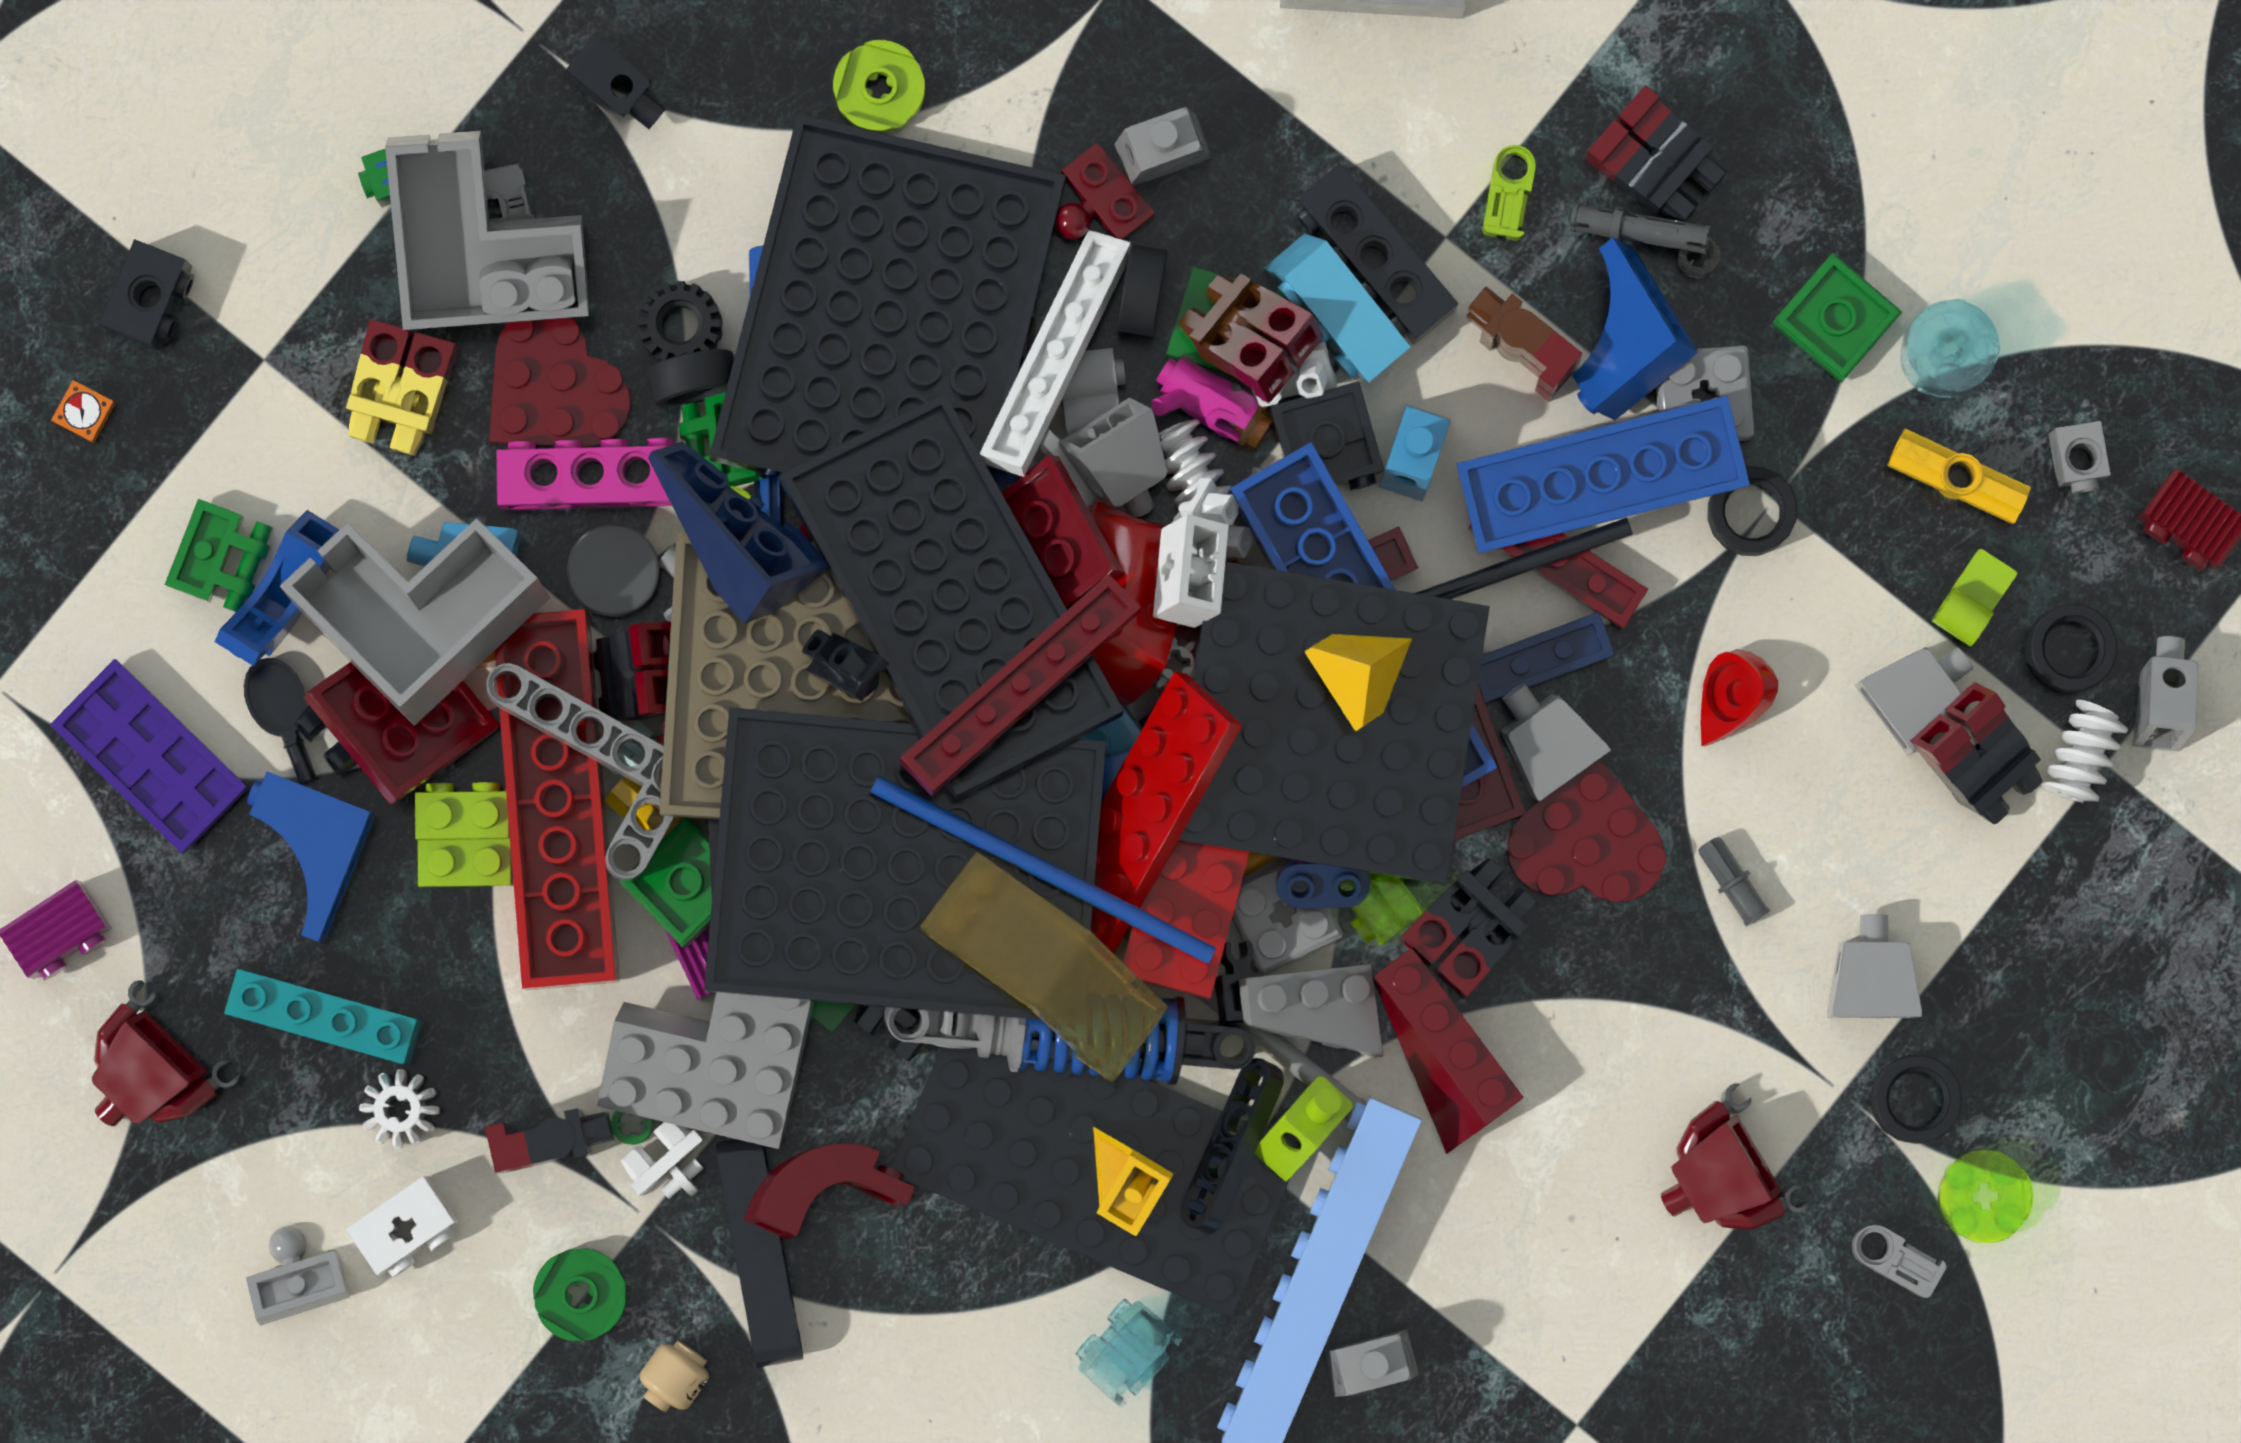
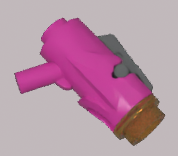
(1212, 401)

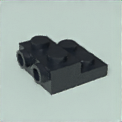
(1338, 430)

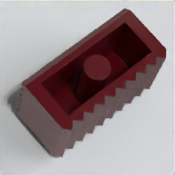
(2192, 520)

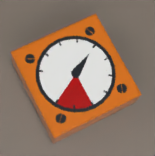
(83, 411)

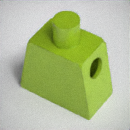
(1310, 1120)

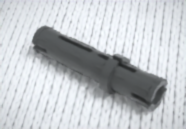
(1640, 228)

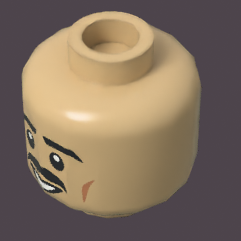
(674, 1376)

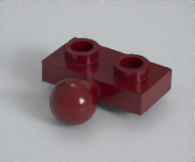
(1104, 195)

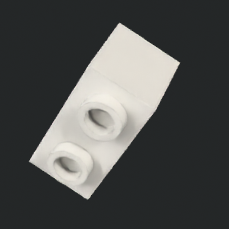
(1190, 570)
(376, 1230)

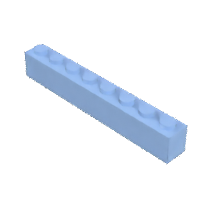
(1322, 1274)

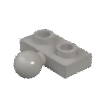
(298, 1283)

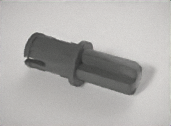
(1733, 880)

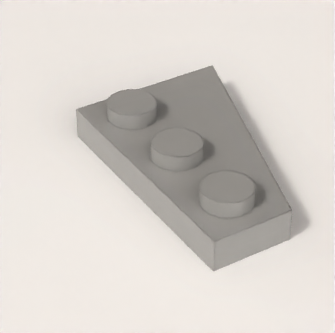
(1318, 1006)

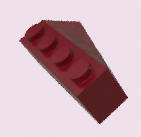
(1448, 1059)

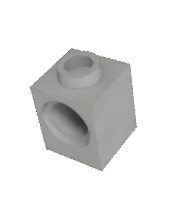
(2091, 439)

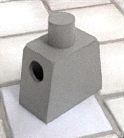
(1161, 146)
(1119, 456)
(1914, 691)
(2166, 698)
(1548, 741)
(1874, 976)
(1370, 1363)

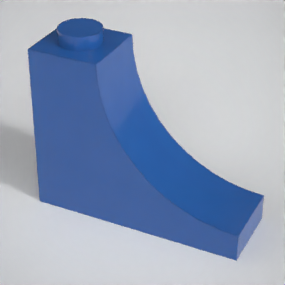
(1639, 341)
(324, 837)

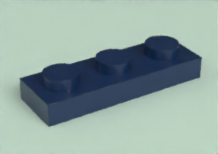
(1544, 656)

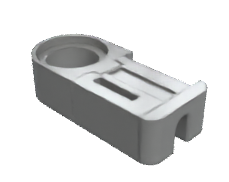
(1901, 1264)

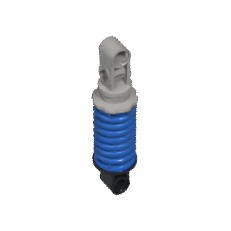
(1169, 1045)

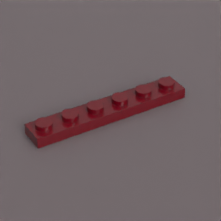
(1020, 685)

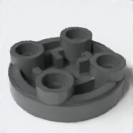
(613, 570)

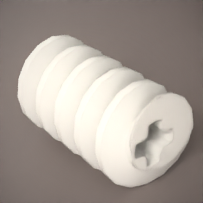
(1186, 461)
(2085, 753)

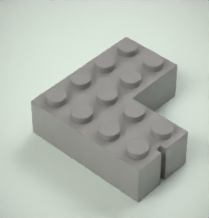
(448, 238)
(420, 633)
(713, 1075)

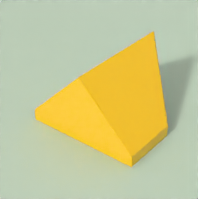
(1359, 672)
(1126, 1183)

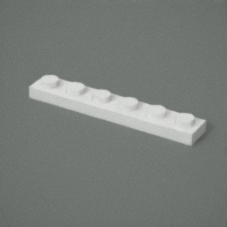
(1055, 353)

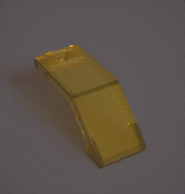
(1046, 964)

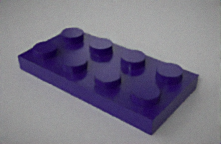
(149, 756)

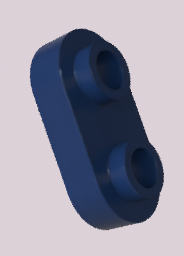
(1323, 885)

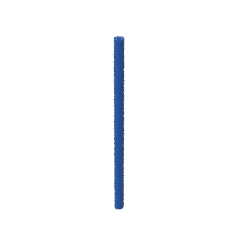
(1043, 869)

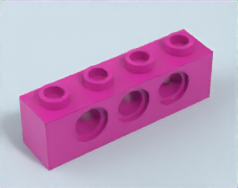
(519, 491)

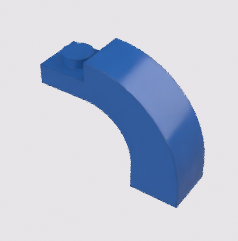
(268, 612)

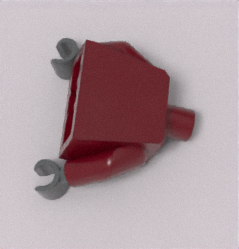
(146, 1069)
(1725, 1173)

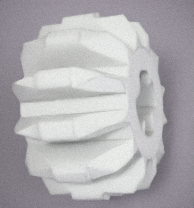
(396, 1124)

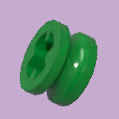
(632, 1138)

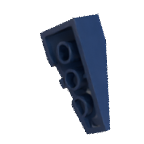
(742, 549)

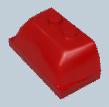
(1142, 648)

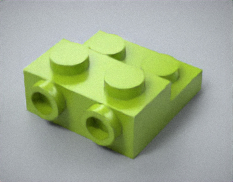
(463, 836)

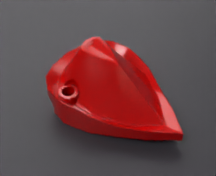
(1735, 694)

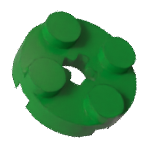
(554, 1301)

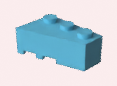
(1348, 317)

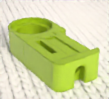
(1508, 197)

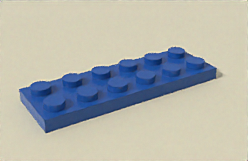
(1603, 474)

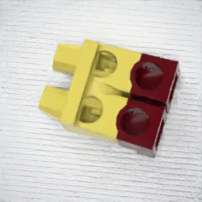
(388, 396)

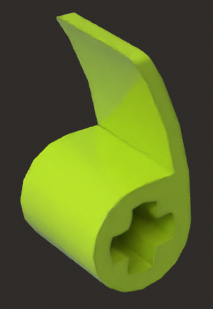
(1974, 597)

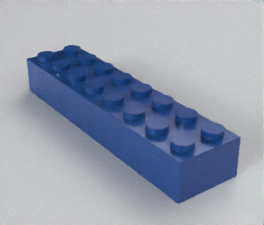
(1312, 532)

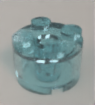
(1948, 323)
(1127, 1351)

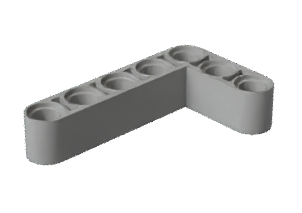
(603, 751)

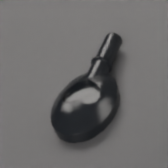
(275, 703)

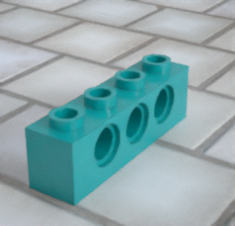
(323, 1017)

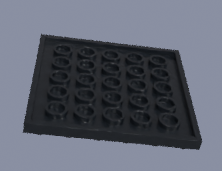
(1298, 770)

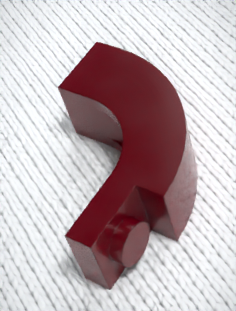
(791, 1187)

